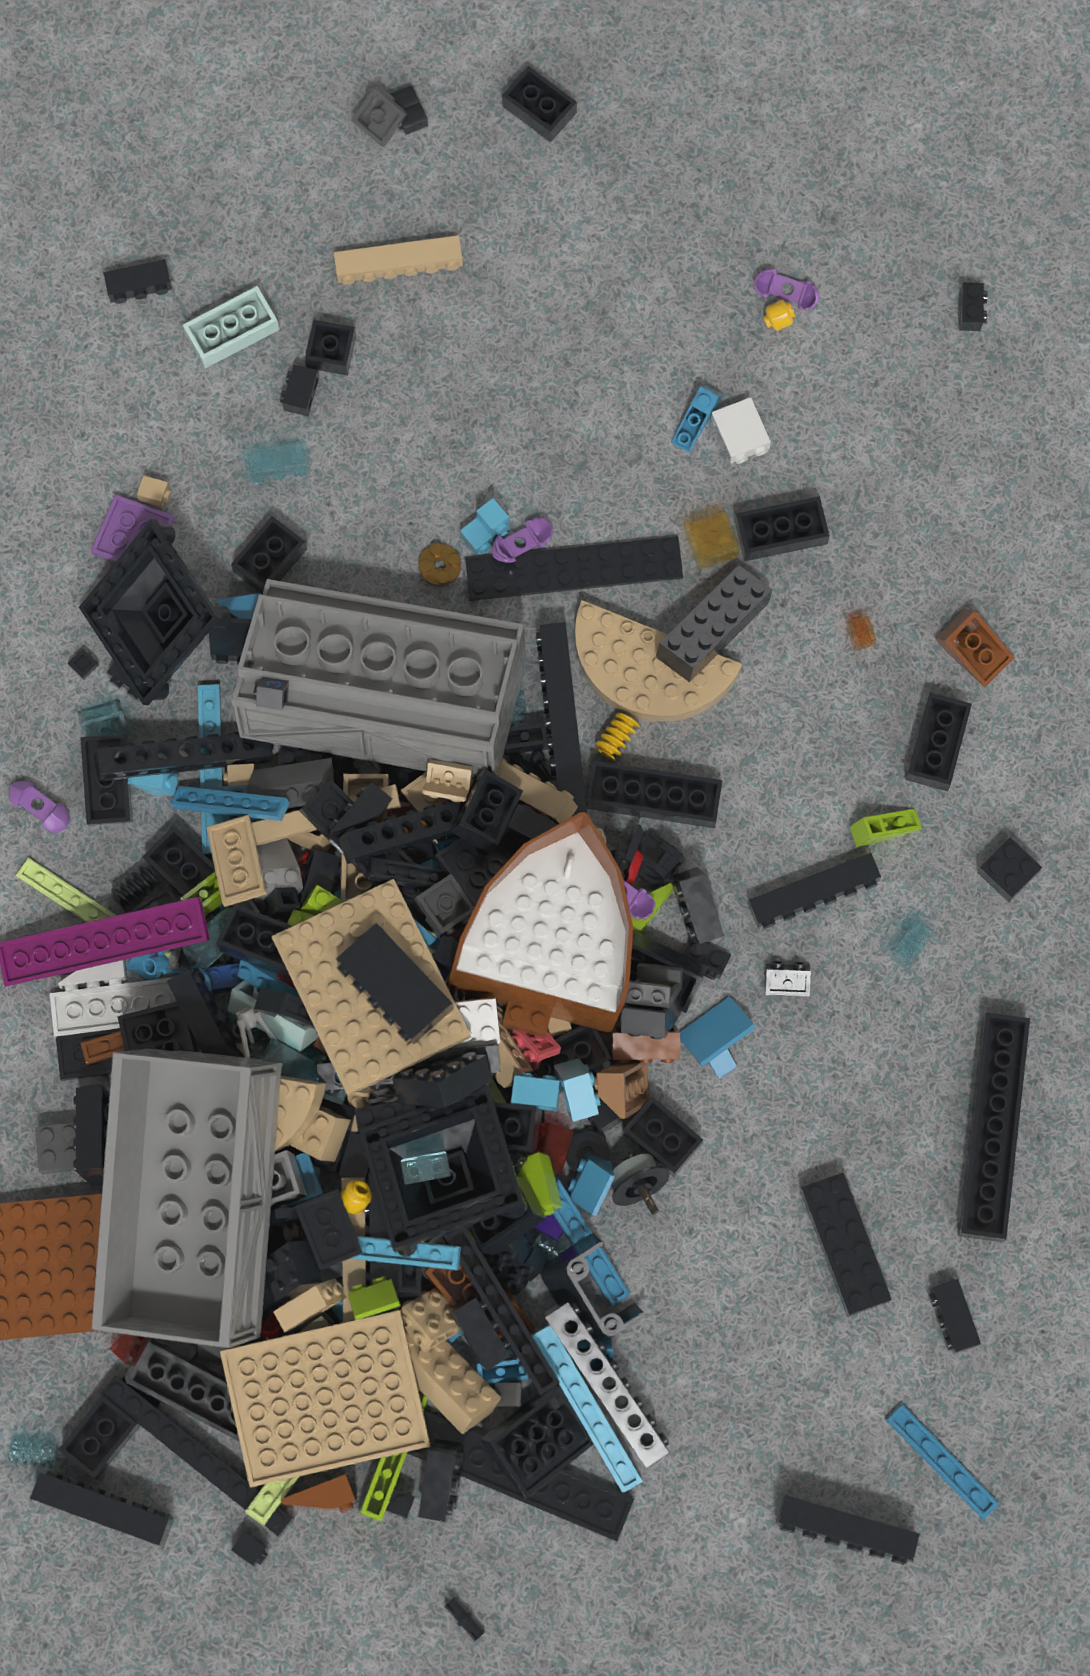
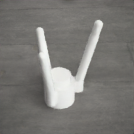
(247, 1020)

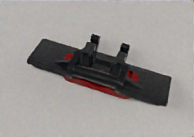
(630, 857)

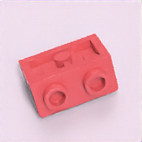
(535, 1047)

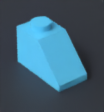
(156, 784)

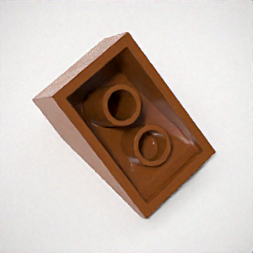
(975, 646)
(330, 1495)

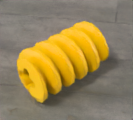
(615, 735)

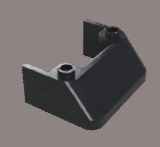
(562, 1278)

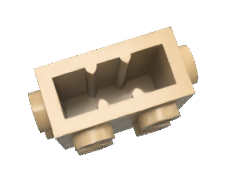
(428, 1319)

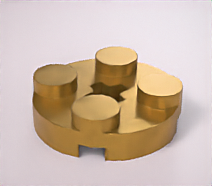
(442, 576)

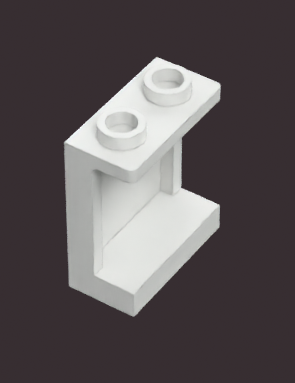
(741, 430)

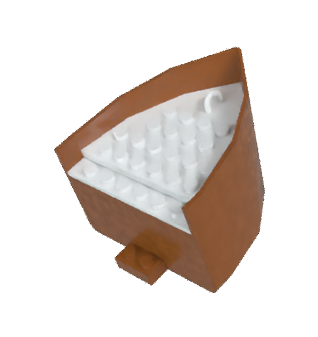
(551, 934)

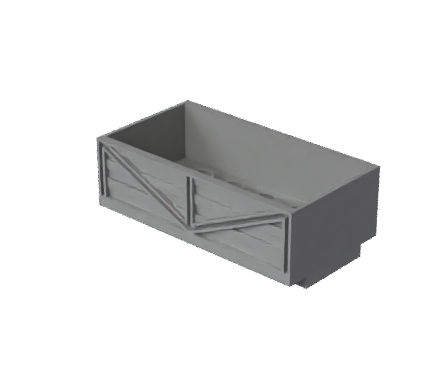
(380, 678)
(186, 1196)

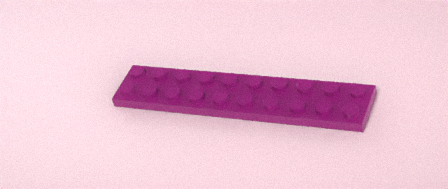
(103, 941)

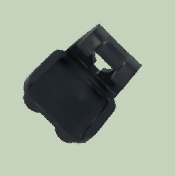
(659, 860)

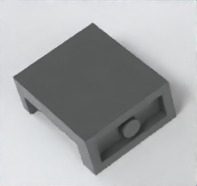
(655, 985)

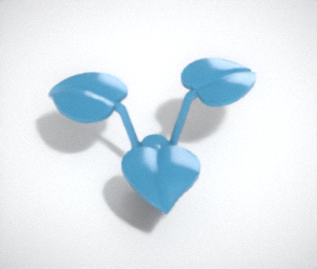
(152, 965)

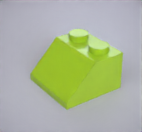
(373, 1299)

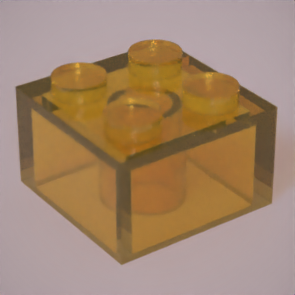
(711, 540)

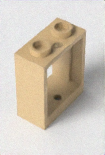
(310, 1304)

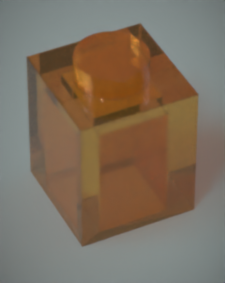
(861, 632)

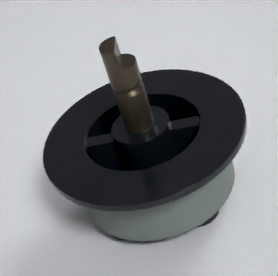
(638, 1180)

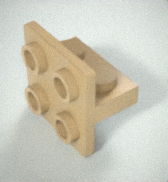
(448, 780)

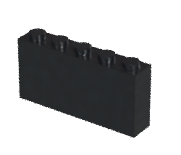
(394, 984)

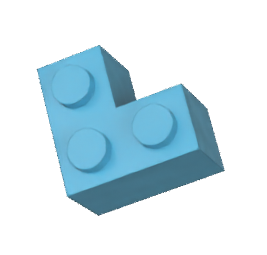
(488, 525)
(577, 1089)
(536, 1091)

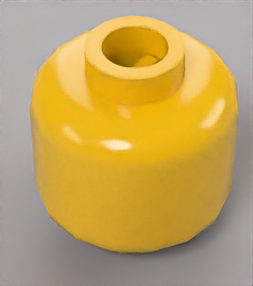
(779, 315)
(356, 1197)

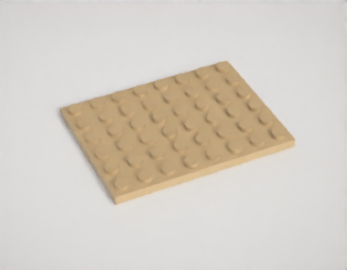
(352, 1031)
(325, 1398)

